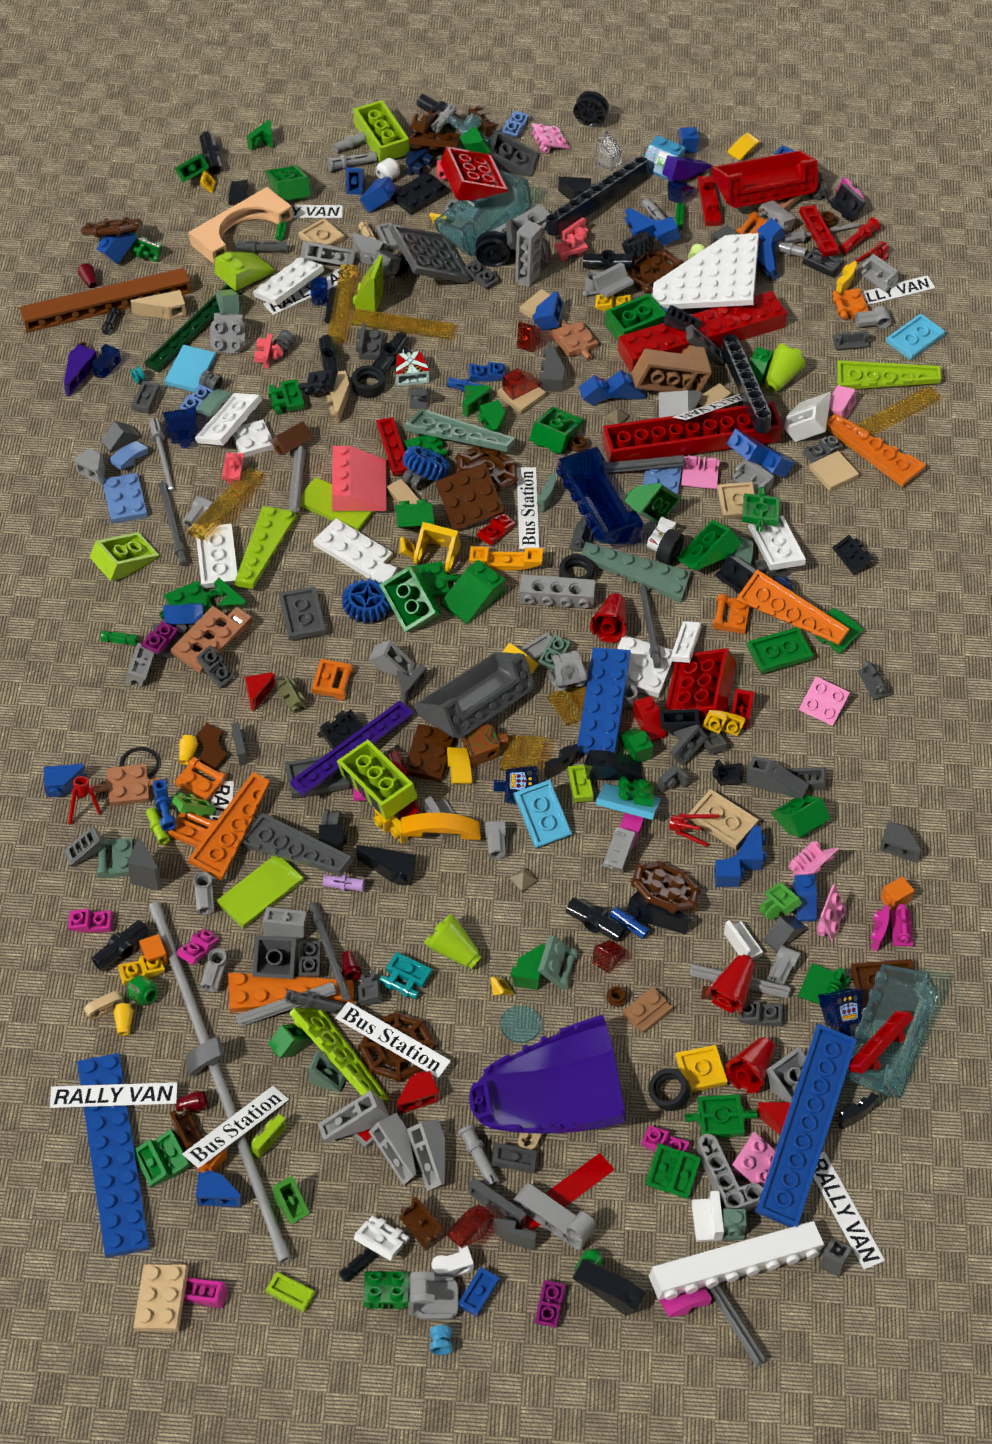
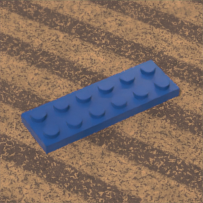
(604, 700)

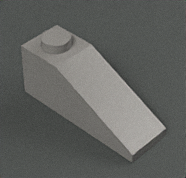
(327, 253)
(354, 1117)
(395, 1145)
(429, 1150)

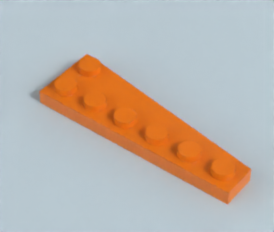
(887, 459)
(781, 603)
(224, 838)
(253, 992)

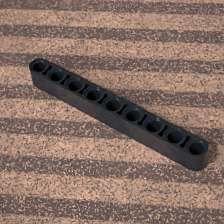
(597, 195)
(746, 384)

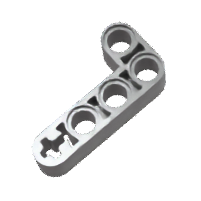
(724, 1174)
(554, 1217)

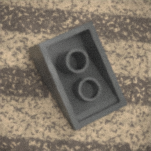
(511, 155)

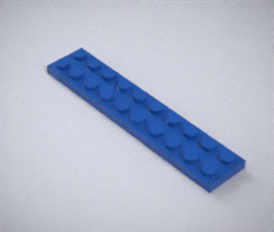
(806, 1126)
(113, 1163)

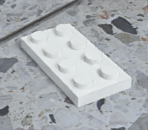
(288, 281)
(228, 419)
(778, 545)
(352, 548)
(217, 557)

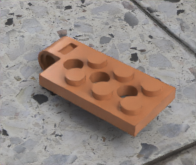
(236, 623)

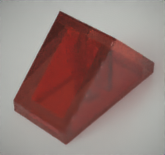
(607, 955)

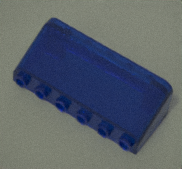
(597, 498)

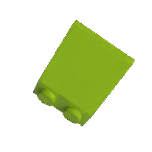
(241, 268)
(371, 288)
(122, 555)

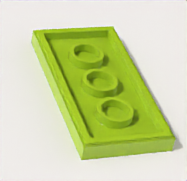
(318, 499)
(259, 890)

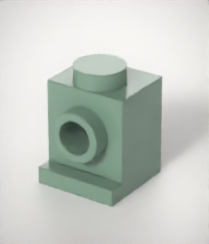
(734, 1224)

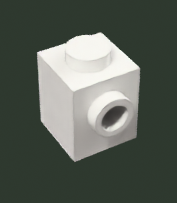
(383, 572)

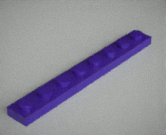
(373, 731)

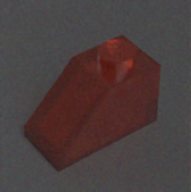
(528, 336)
(519, 383)
(471, 1226)

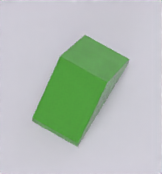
(290, 1200)

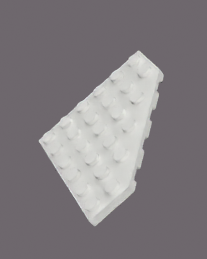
(714, 277)

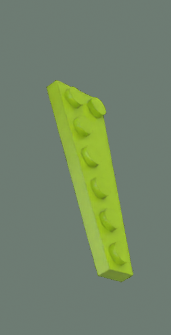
(876, 375)
(266, 537)
(335, 1047)

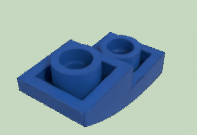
(488, 373)
(183, 614)

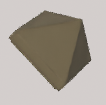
(616, 416)
(523, 879)

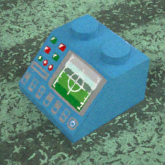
(658, 151)

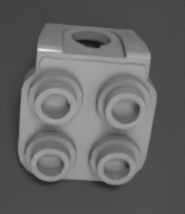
(227, 333)
(565, 676)
(432, 1296)

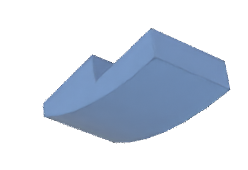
(515, 124)
(196, 398)
(126, 456)

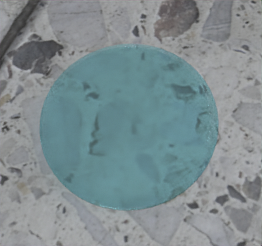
(520, 1024)

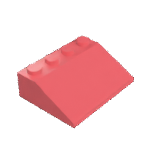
(357, 480)

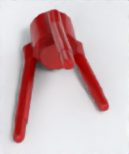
(879, 250)
(81, 789)
(680, 824)

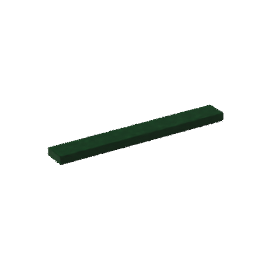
(185, 334)

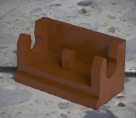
(425, 124)
(486, 126)
(291, 438)
(186, 1128)
(421, 1224)

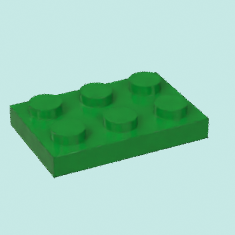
(779, 650)

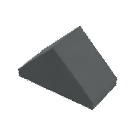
(119, 436)
(783, 932)
(835, 1257)

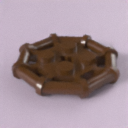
(111, 227)
(646, 278)
(496, 465)
(665, 886)
(389, 1057)

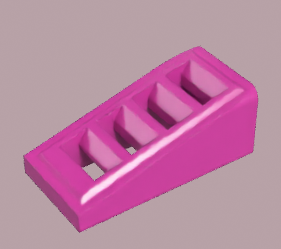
(216, 1296)

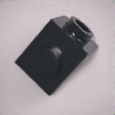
(728, 774)

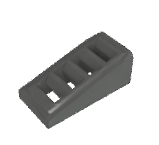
(815, 772)
(92, 848)

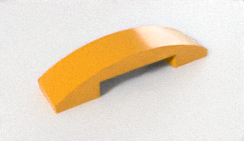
(507, 560)
(437, 822)

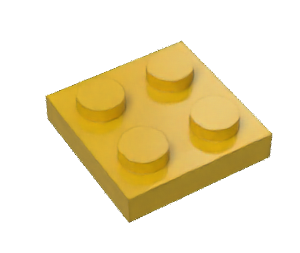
(702, 1068)

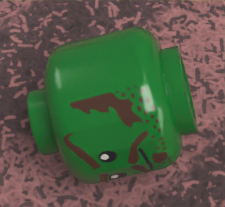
(142, 990)

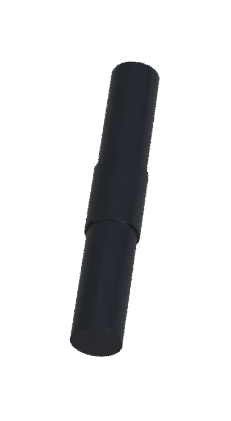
(329, 306)

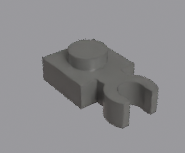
(771, 573)
(714, 742)
(370, 990)

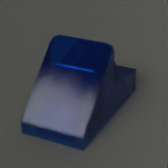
(677, 190)

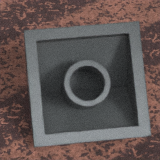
(142, 868)
(274, 957)

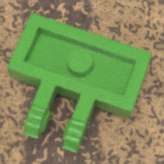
(189, 803)
(779, 899)

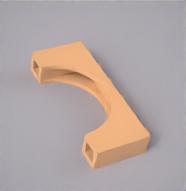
(262, 205)

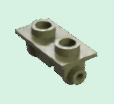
(296, 699)

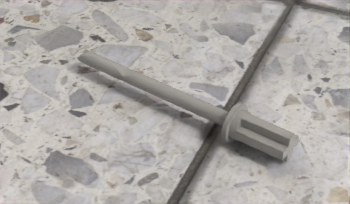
(800, 235)
(158, 436)

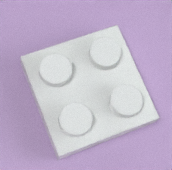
(252, 438)

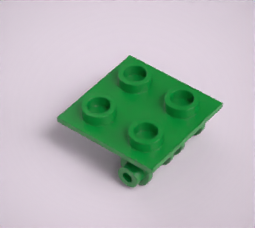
(822, 980)
(385, 1288)

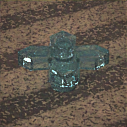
(470, 121)

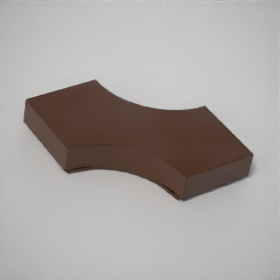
(212, 753)

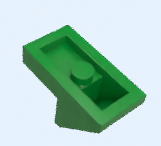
(260, 135)
(475, 396)
(231, 598)

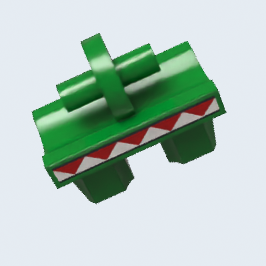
(146, 249)

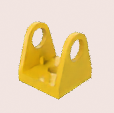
(438, 536)

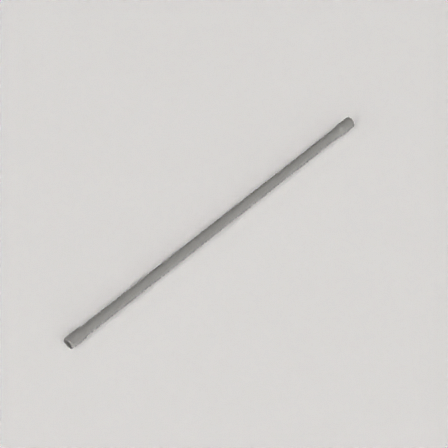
(278, 1242)

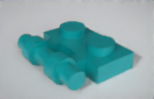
(408, 970)

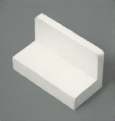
(742, 940)
(708, 1218)

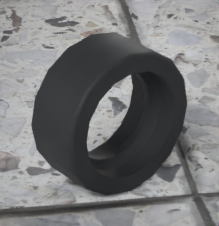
(365, 372)
(669, 547)
(576, 560)
(659, 1078)

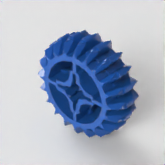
(426, 463)
(365, 601)

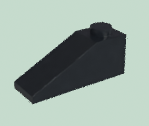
(611, 766)
(392, 865)
(658, 916)
(609, 1287)

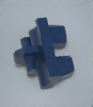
(416, 161)

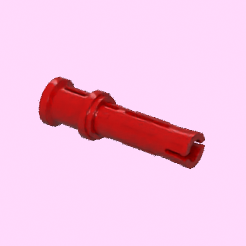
(864, 232)

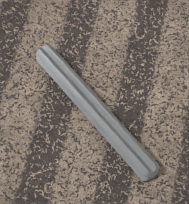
(296, 481)
(756, 984)
(281, 1005)

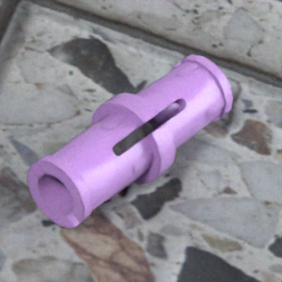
(331, 881)

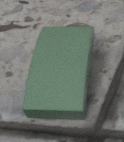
(213, 402)
(547, 493)
(745, 550)
(555, 647)

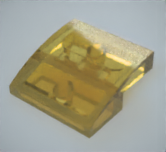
(569, 703)
(522, 752)

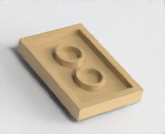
(732, 824)
(161, 1298)

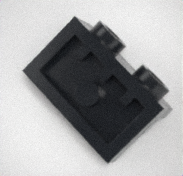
(847, 202)
(319, 382)
(852, 555)
(735, 573)
(340, 729)

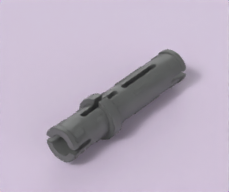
(261, 246)
(307, 1001)

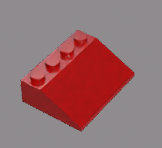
(471, 174)
(702, 683)

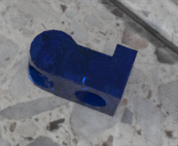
(106, 361)

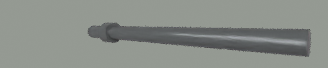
(179, 548)
(655, 652)
(318, 921)

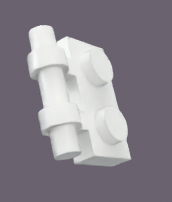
(381, 1237)

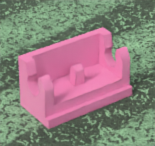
(842, 401)

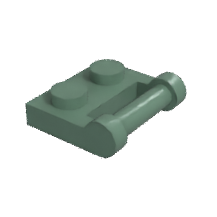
(120, 855)
(552, 962)

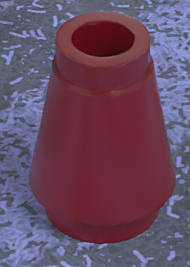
(87, 274)
(350, 967)
(194, 1101)

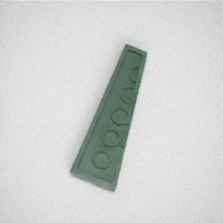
(444, 427)
(661, 577)

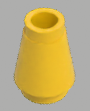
(187, 748)
(123, 1018)

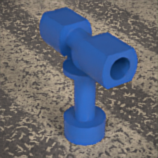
(163, 804)

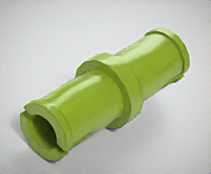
(154, 819)

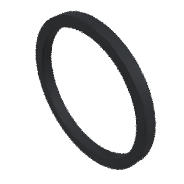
(142, 749)

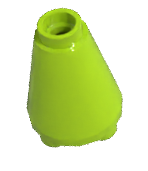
(783, 367)
(453, 943)

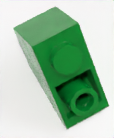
(492, 416)

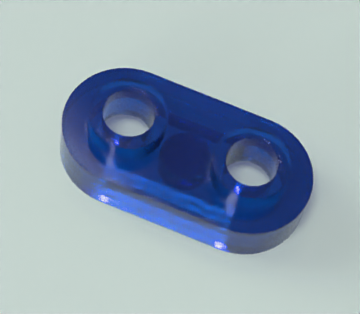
(319, 291)

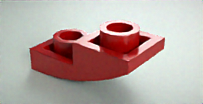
(496, 530)

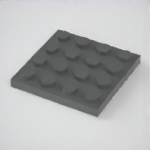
(429, 254)

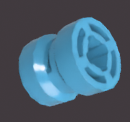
(441, 1340)

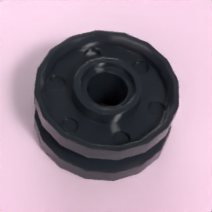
(591, 108)
(492, 248)

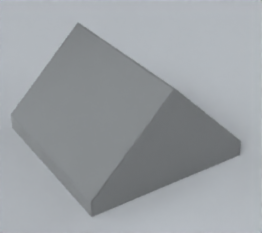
(678, 402)
(785, 1074)

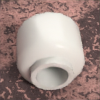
(388, 167)

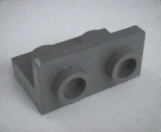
(369, 344)

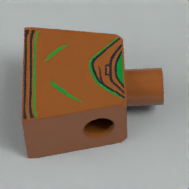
(483, 744)

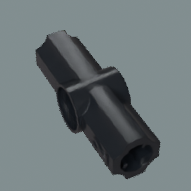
(427, 104)
(211, 152)
(607, 260)
(390, 350)
(328, 353)
(595, 919)
(120, 945)

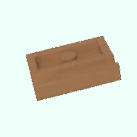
(647, 1010)

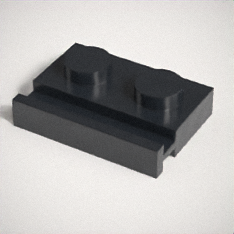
(826, 265)

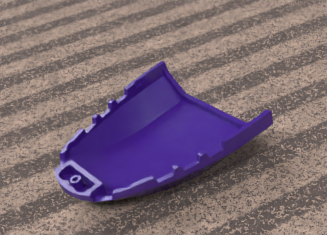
(553, 1085)

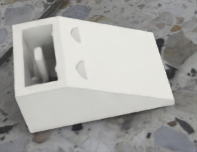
(808, 417)

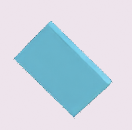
(915, 336)
(189, 367)
(610, 799)
(542, 813)

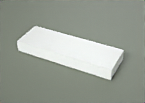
(686, 641)

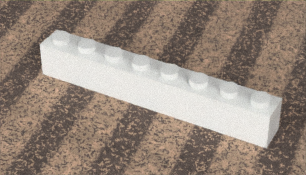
(736, 1260)

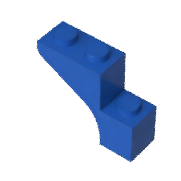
(663, 230)
(769, 237)
(618, 386)
(760, 454)
(750, 857)

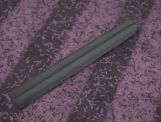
(643, 464)
(738, 1325)

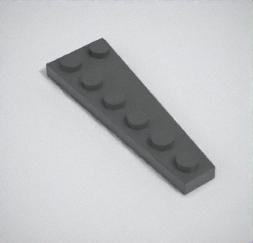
(285, 842)

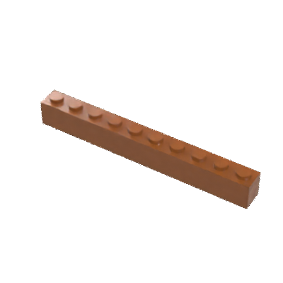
(101, 300)

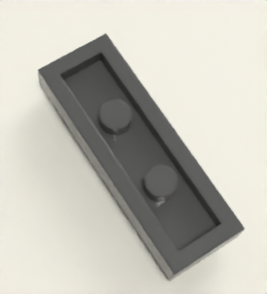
(698, 339)
(496, 1202)

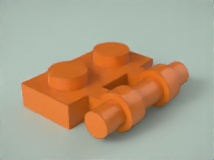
(854, 301)

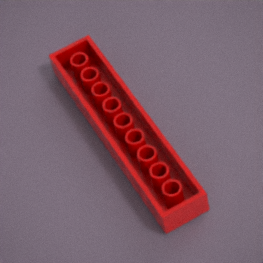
(743, 321)
(683, 437)

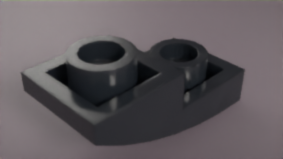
(237, 192)
(566, 757)
(856, 1112)

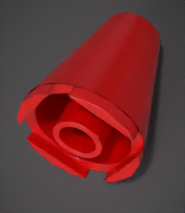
(610, 619)
(732, 985)
(749, 1066)

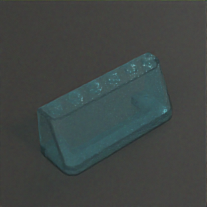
(469, 219)
(894, 991)

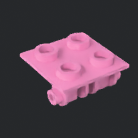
(548, 137)
(700, 472)
(824, 701)
(811, 859)
(831, 915)
(754, 1160)

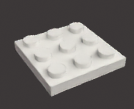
(641, 666)

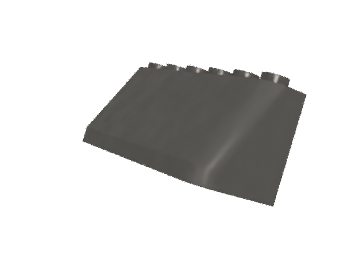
(477, 694)

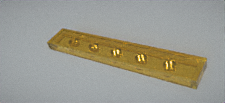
(342, 302)
(403, 324)
(899, 410)
(225, 504)

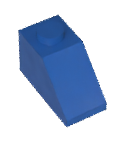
(689, 139)
(354, 180)
(378, 193)
(115, 246)
(549, 312)
(59, 779)
(805, 888)
(216, 1191)

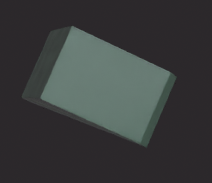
(227, 301)
(325, 1073)

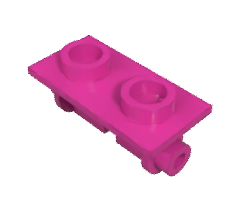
(901, 926)

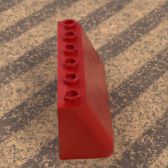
(767, 178)

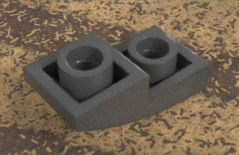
(480, 275)
(824, 448)
(214, 667)
(309, 959)
(762, 1015)
(205, 1054)
(506, 1230)

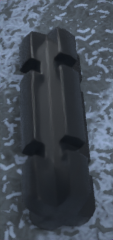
(110, 320)
(357, 1264)

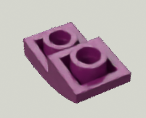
(160, 638)
(550, 1304)

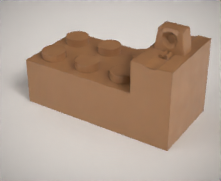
(672, 371)

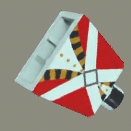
(411, 368)

